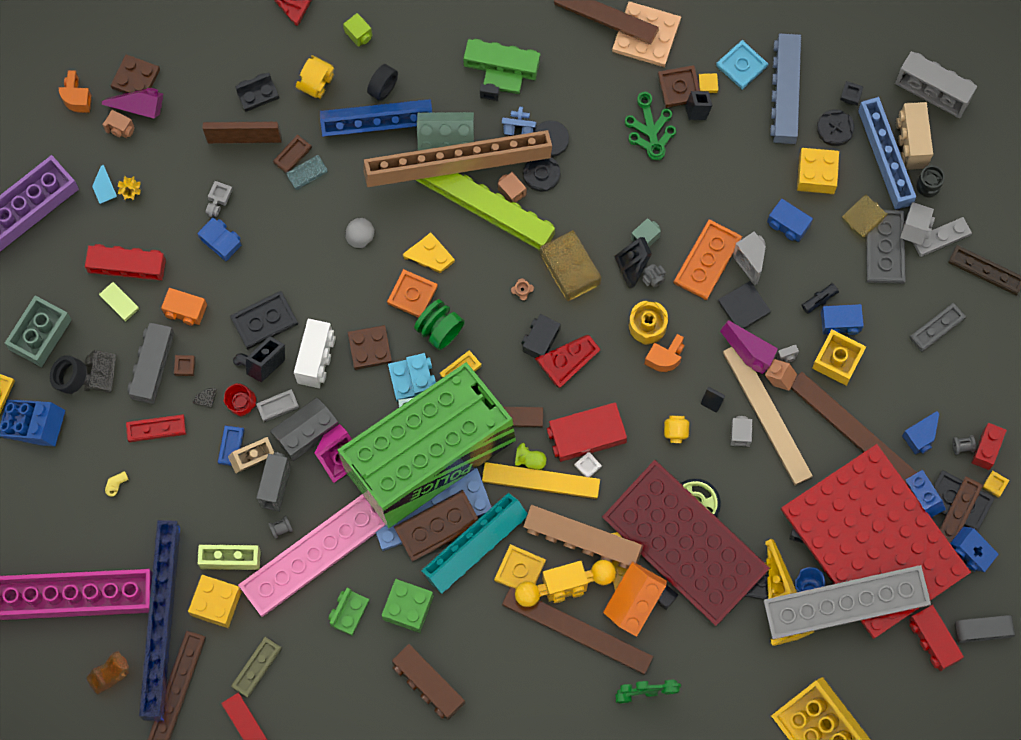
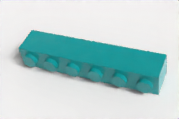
(474, 543)

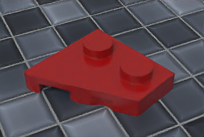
(294, 9)

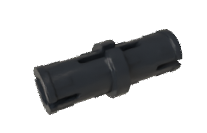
(820, 298)

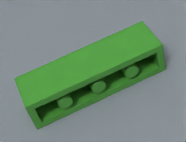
(501, 58)

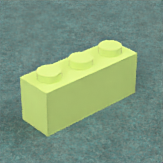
(229, 557)

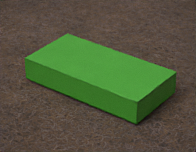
(505, 81)

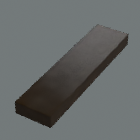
(986, 270)

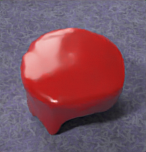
(239, 399)

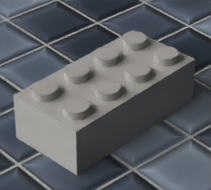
(936, 84)

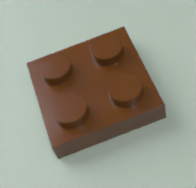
(134, 75)
(677, 85)
(369, 347)

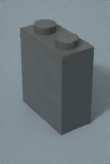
(274, 481)

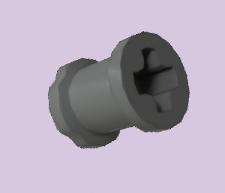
(964, 444)
(280, 527)

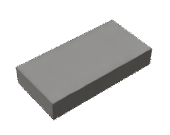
(277, 405)

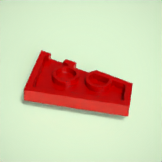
(568, 359)

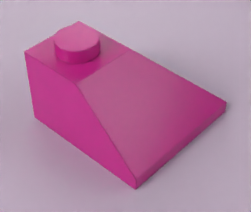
(328, 452)

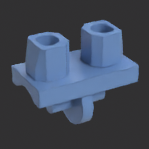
(509, 124)

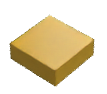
(708, 83)
(995, 484)

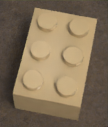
(915, 135)

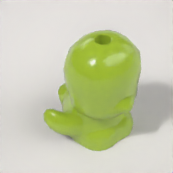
(530, 459)

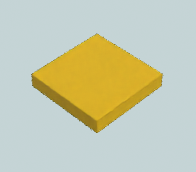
(519, 567)

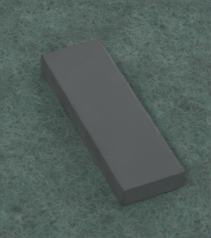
(937, 327)

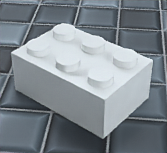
(314, 353)

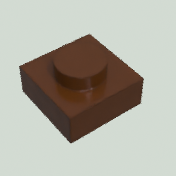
(184, 365)

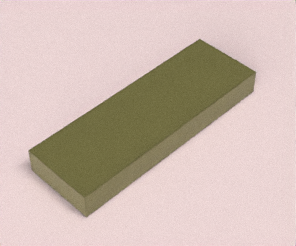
(256, 667)

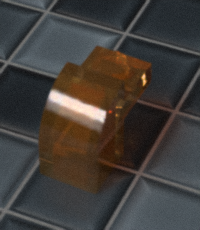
(108, 674)

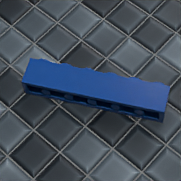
(372, 117)

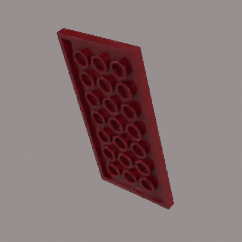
(686, 542)

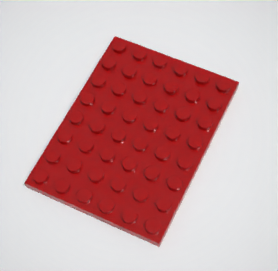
(872, 524)

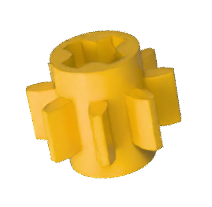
(129, 188)

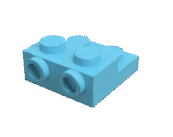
(411, 376)

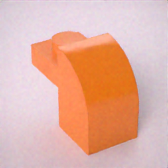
(73, 97)
(665, 359)

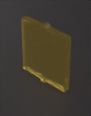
(864, 216)

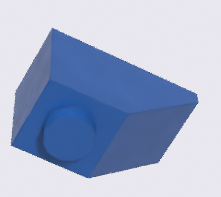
(922, 434)

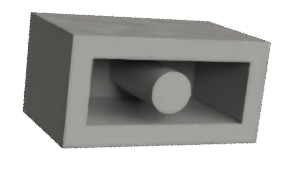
(918, 223)

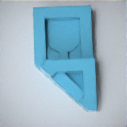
(103, 186)

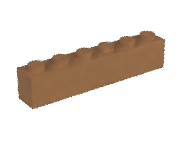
(583, 536)

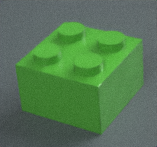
(407, 606)

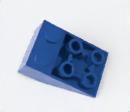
(32, 422)

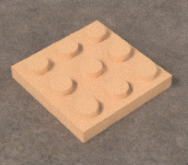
(659, 50)

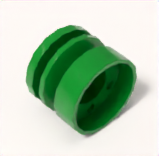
(439, 325)

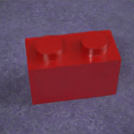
(988, 446)

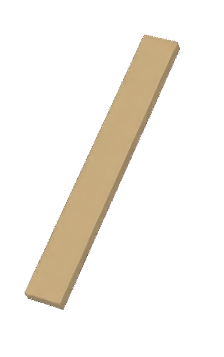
(769, 418)

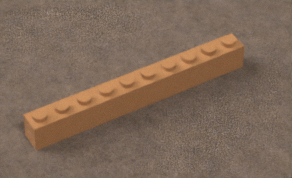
(457, 158)

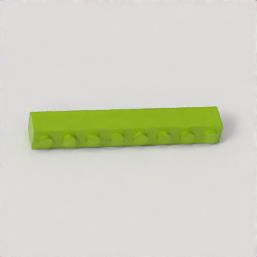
(492, 208)

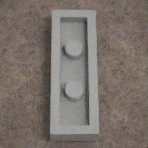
(944, 236)

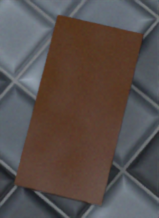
(242, 132)
(436, 525)

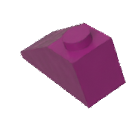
(142, 102)
(751, 349)

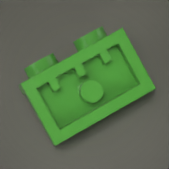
(348, 612)

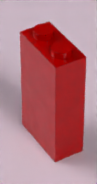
(587, 432)

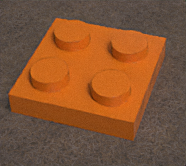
(412, 293)

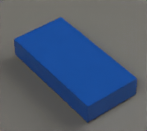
(231, 442)

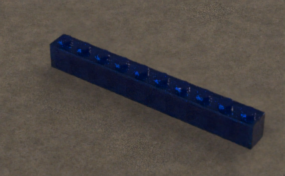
(160, 621)

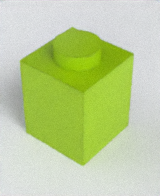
(358, 30)

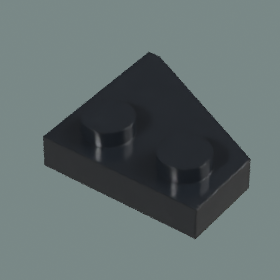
(633, 260)

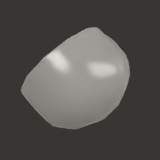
(359, 232)

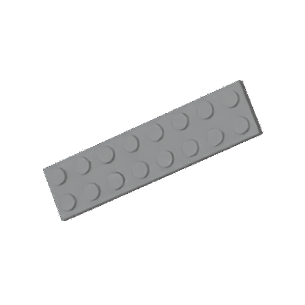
(847, 602)

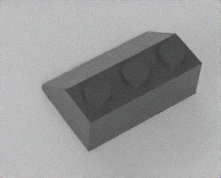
(304, 428)

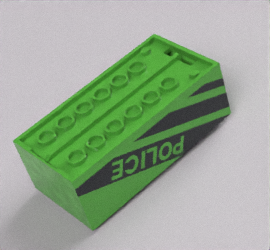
(427, 444)

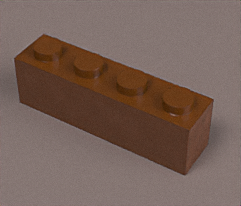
(428, 682)

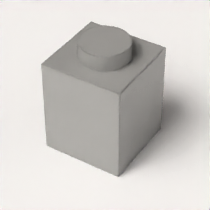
(741, 431)

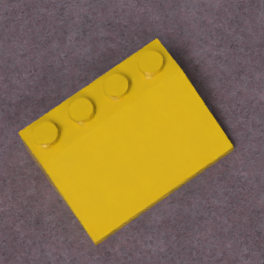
(818, 716)

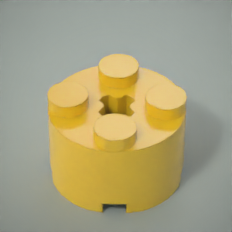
(314, 77)
(649, 312)

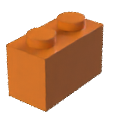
(184, 307)

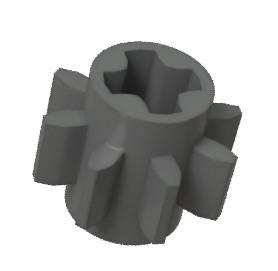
(654, 275)

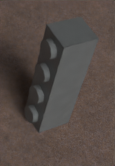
(150, 363)

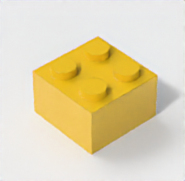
(818, 170)
(839, 357)
(215, 601)

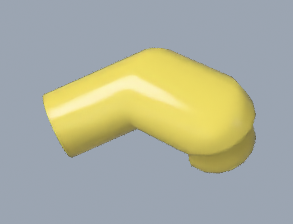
(114, 482)

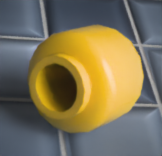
(676, 429)

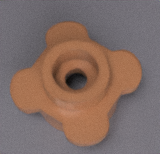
(522, 284)

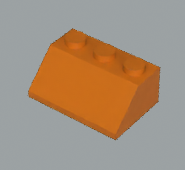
(634, 598)

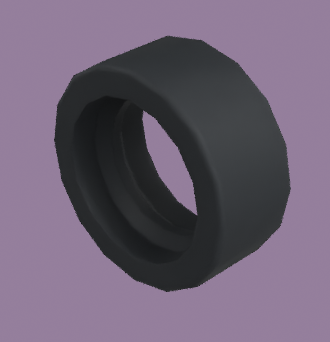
(382, 82)
(78, 376)

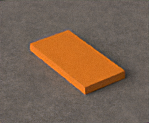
(707, 259)

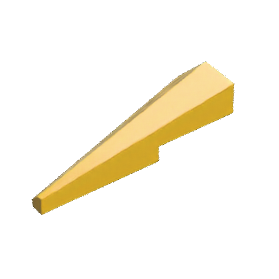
(779, 584)

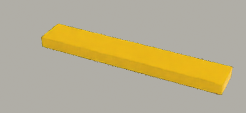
(541, 480)

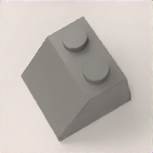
(750, 255)

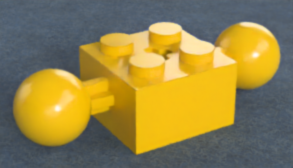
(565, 582)

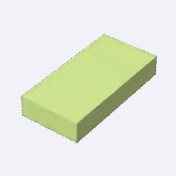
(119, 301)

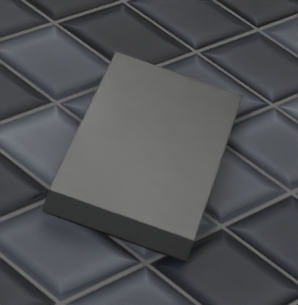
(886, 250)

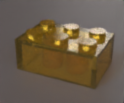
(570, 265)

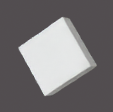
(588, 465)

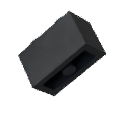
(541, 336)
(265, 359)

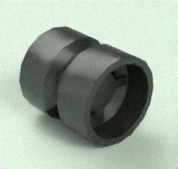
(930, 181)

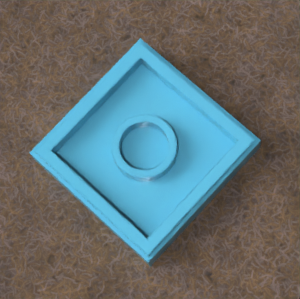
(742, 64)

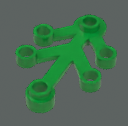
(650, 129)
(642, 687)

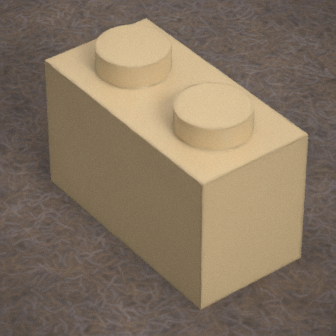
(250, 455)

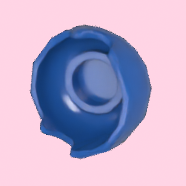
(809, 579)

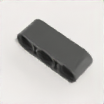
(985, 629)

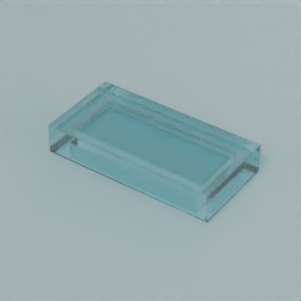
(306, 172)

